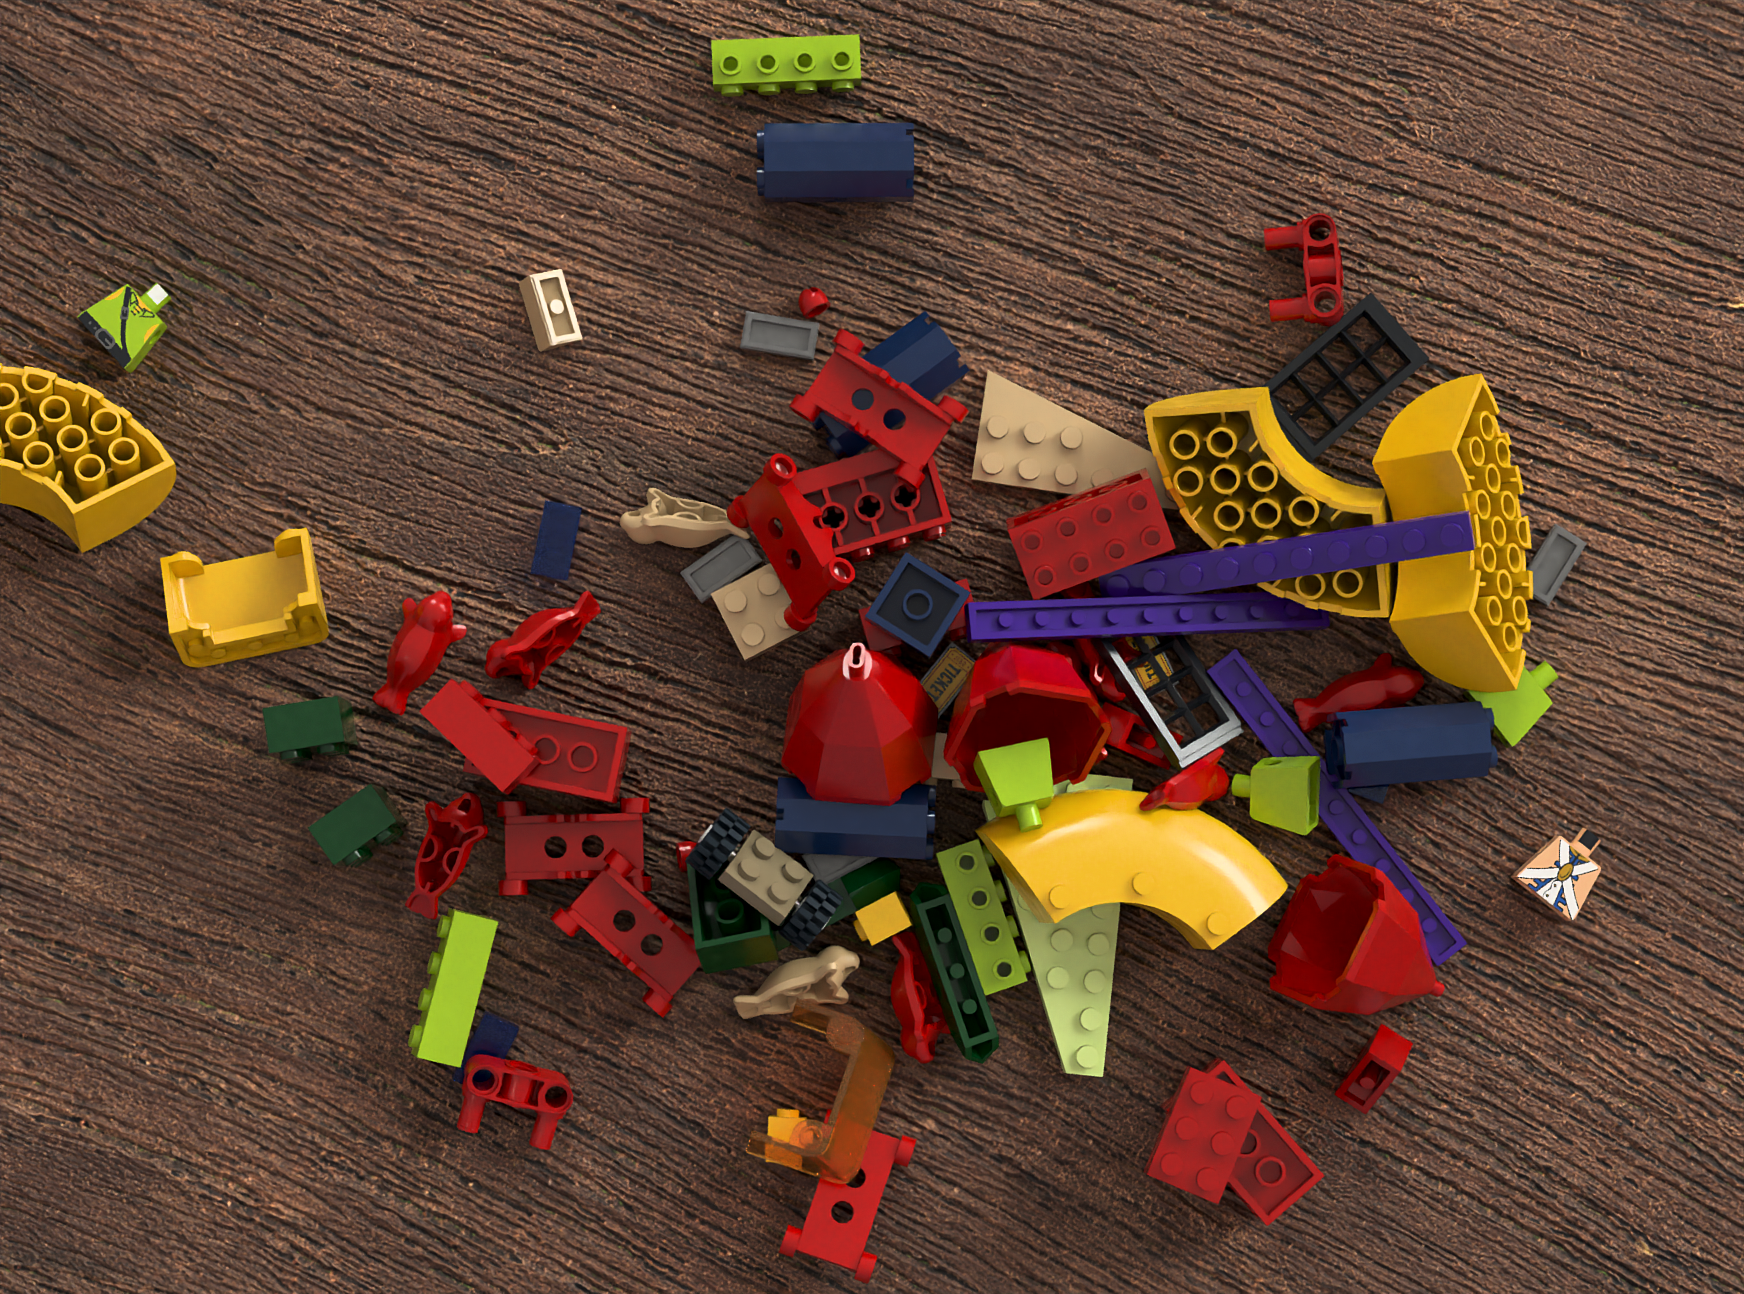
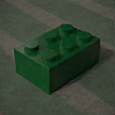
(310, 727)
(358, 827)
(726, 927)

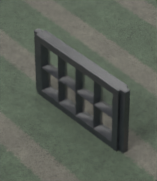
(1390, 332)
(1204, 741)

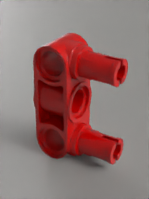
(1321, 271)
(517, 1086)

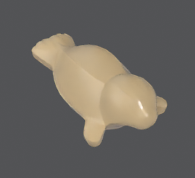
(678, 522)
(809, 979)

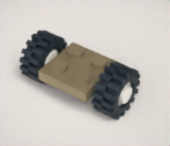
(765, 878)

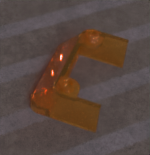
(836, 1148)

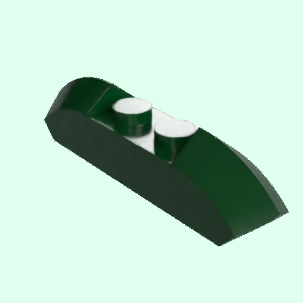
(858, 890)
(953, 972)

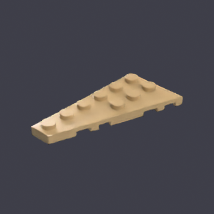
(1049, 449)

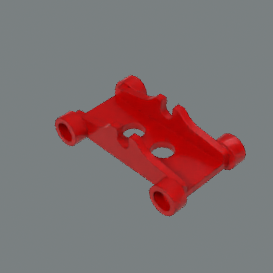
(849, 373)
(817, 570)
(528, 835)
(595, 912)
(844, 1242)

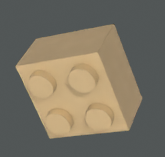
(755, 612)

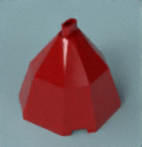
(1021, 696)
(859, 728)
(1351, 943)

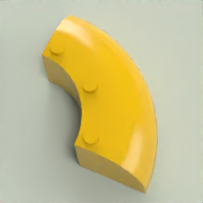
(77, 457)
(1249, 485)
(1467, 608)
(1162, 859)

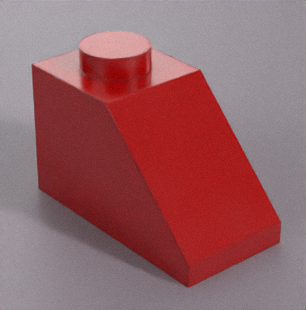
(1133, 736)
(1374, 1069)

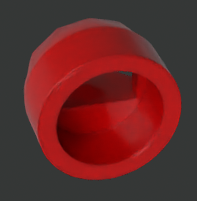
(813, 302)
(683, 850)

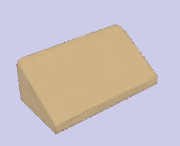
(550, 310)

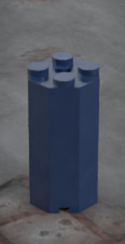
(836, 162)
(917, 356)
(1410, 744)
(853, 828)

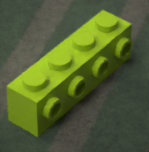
(786, 64)
(982, 918)
(453, 987)

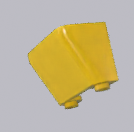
(245, 602)

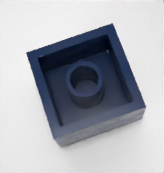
(917, 605)

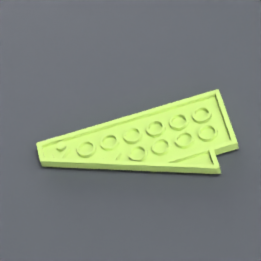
(1073, 962)

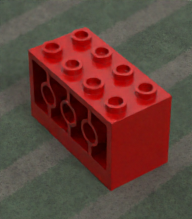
(868, 478)
(1090, 534)
(574, 752)
(1270, 1165)

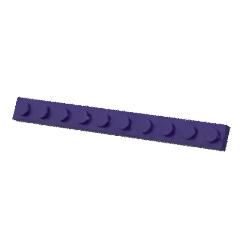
(1293, 557)
(1138, 617)
(1336, 806)

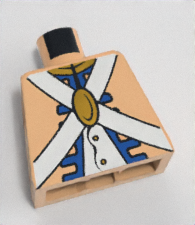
(1561, 873)

